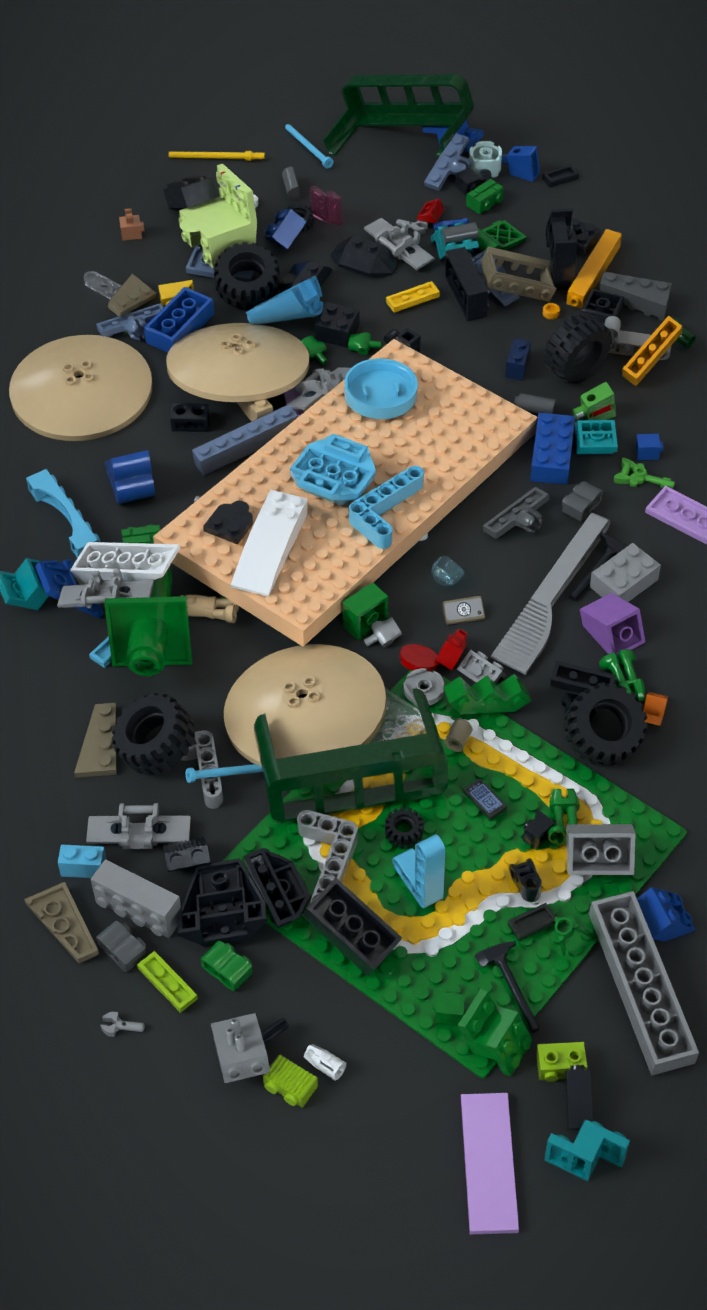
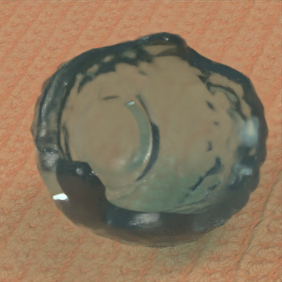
(446, 571)

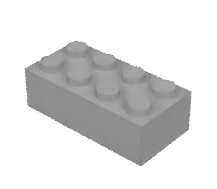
(136, 898)

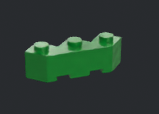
(487, 696)

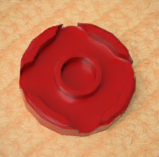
(418, 656)

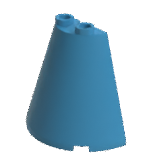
(292, 304)

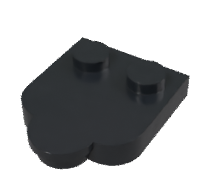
(230, 521)

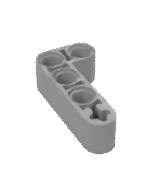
(627, 342)
(203, 750)

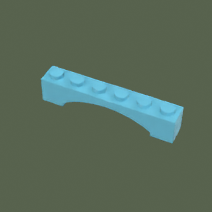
(46, 489)

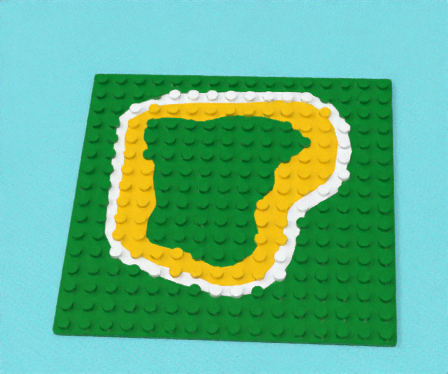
(478, 888)

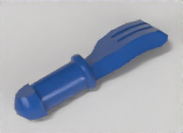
(450, 223)

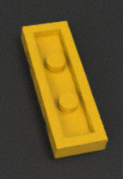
(412, 296)

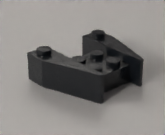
(561, 248)

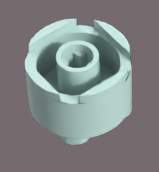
(486, 156)

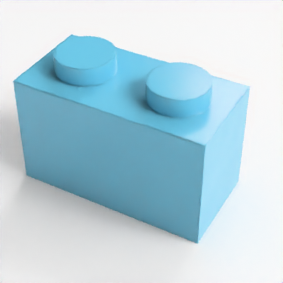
(80, 860)

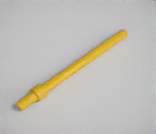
(247, 155)

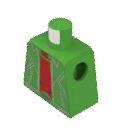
(597, 404)

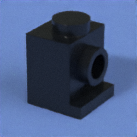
(536, 830)

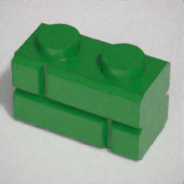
(485, 196)
(140, 534)

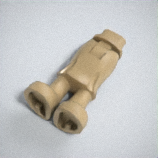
(207, 607)

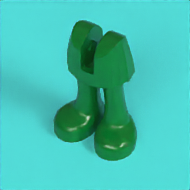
(626, 658)
(559, 807)

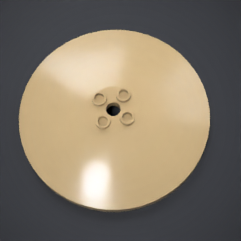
(237, 362)
(68, 408)
(340, 710)

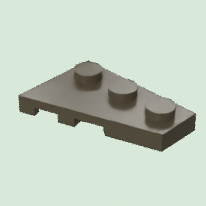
(131, 296)

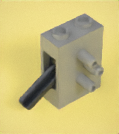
(242, 1046)

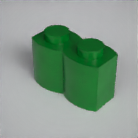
(226, 965)

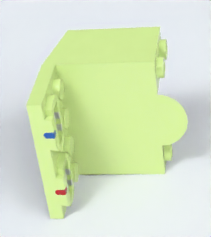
(221, 220)

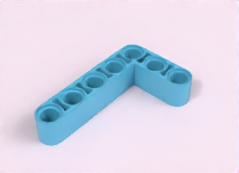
(366, 510)
(423, 870)

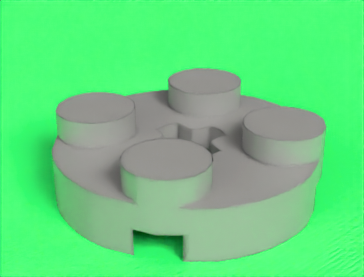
(423, 677)

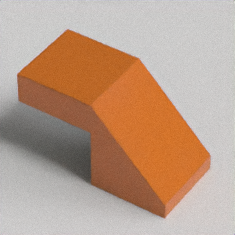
(655, 708)

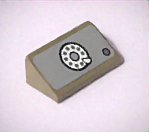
(463, 610)

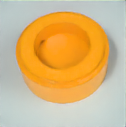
(551, 311)

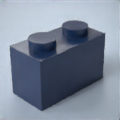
(518, 359)

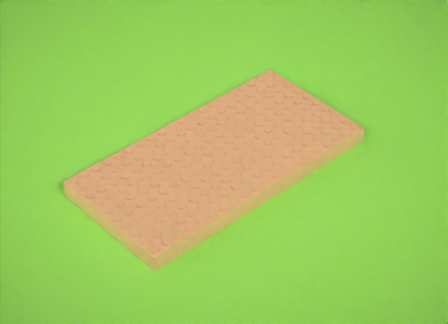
(451, 432)

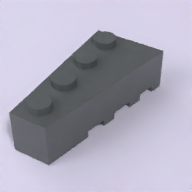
(639, 293)

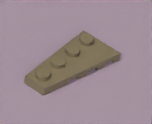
(98, 752)
(62, 918)

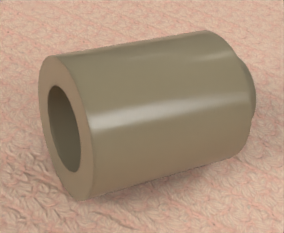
(458, 735)

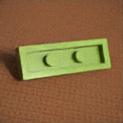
(167, 981)

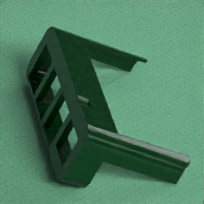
(401, 113)
(353, 764)

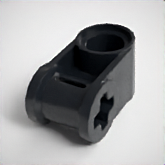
(526, 876)

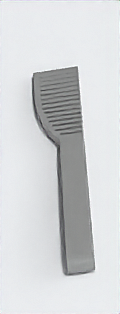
(533, 627)

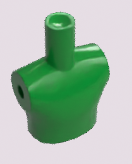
(362, 343)
(315, 349)

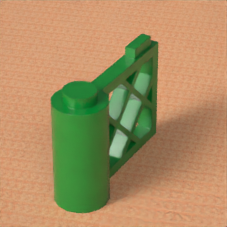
(486, 240)

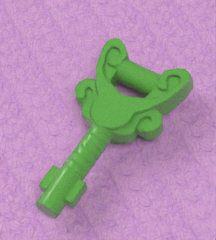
(639, 475)

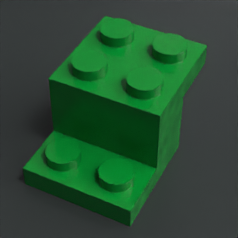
(495, 1032)

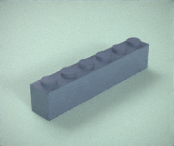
(242, 440)

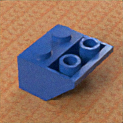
(284, 228)
(665, 914)

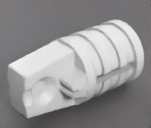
(325, 1061)

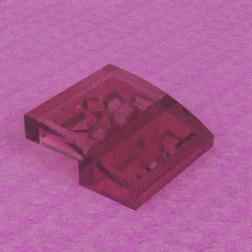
(326, 206)

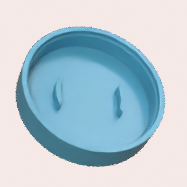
(380, 388)

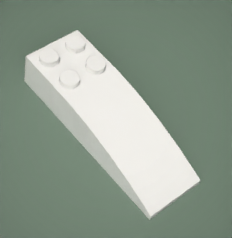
(270, 542)
(134, 560)

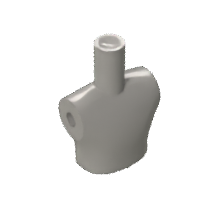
(384, 632)

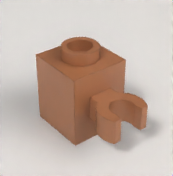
(131, 226)

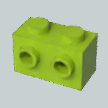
(557, 1058)

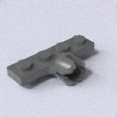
(520, 514)

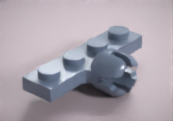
(448, 163)
(131, 322)

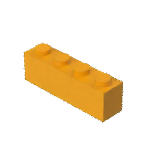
(652, 351)

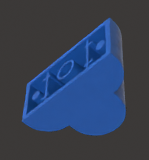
(131, 477)

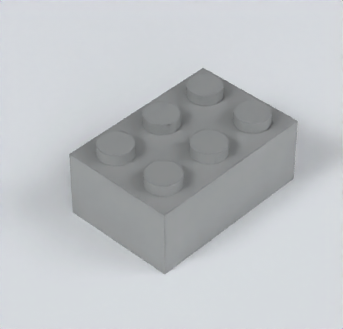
(625, 574)
(600, 849)

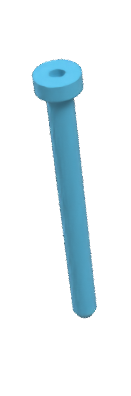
(327, 162)
(192, 775)

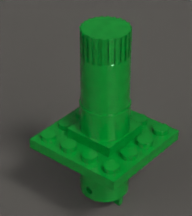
(149, 630)

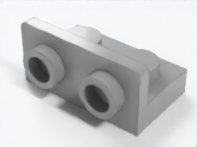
(477, 667)

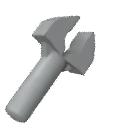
(419, 226)
(119, 1025)

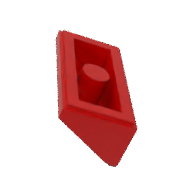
(431, 211)

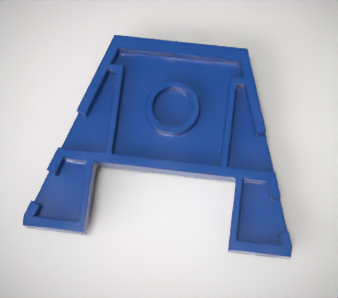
(55, 576)

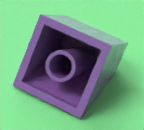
(613, 623)

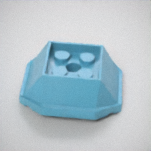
(334, 469)

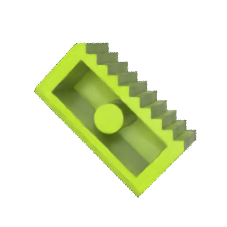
(290, 1081)

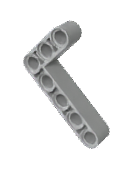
(336, 838)

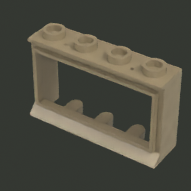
(513, 284)

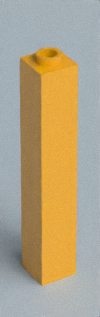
(593, 268)

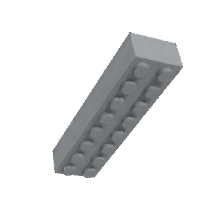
(643, 983)

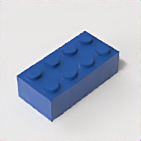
(181, 316)
(552, 448)

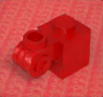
(452, 649)

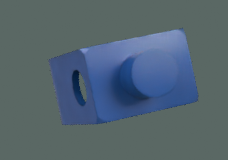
(523, 162)

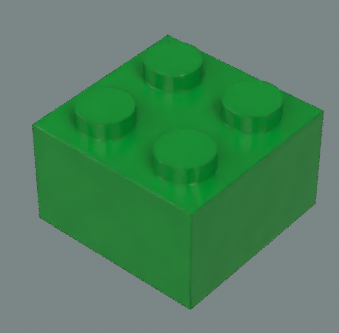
(363, 610)

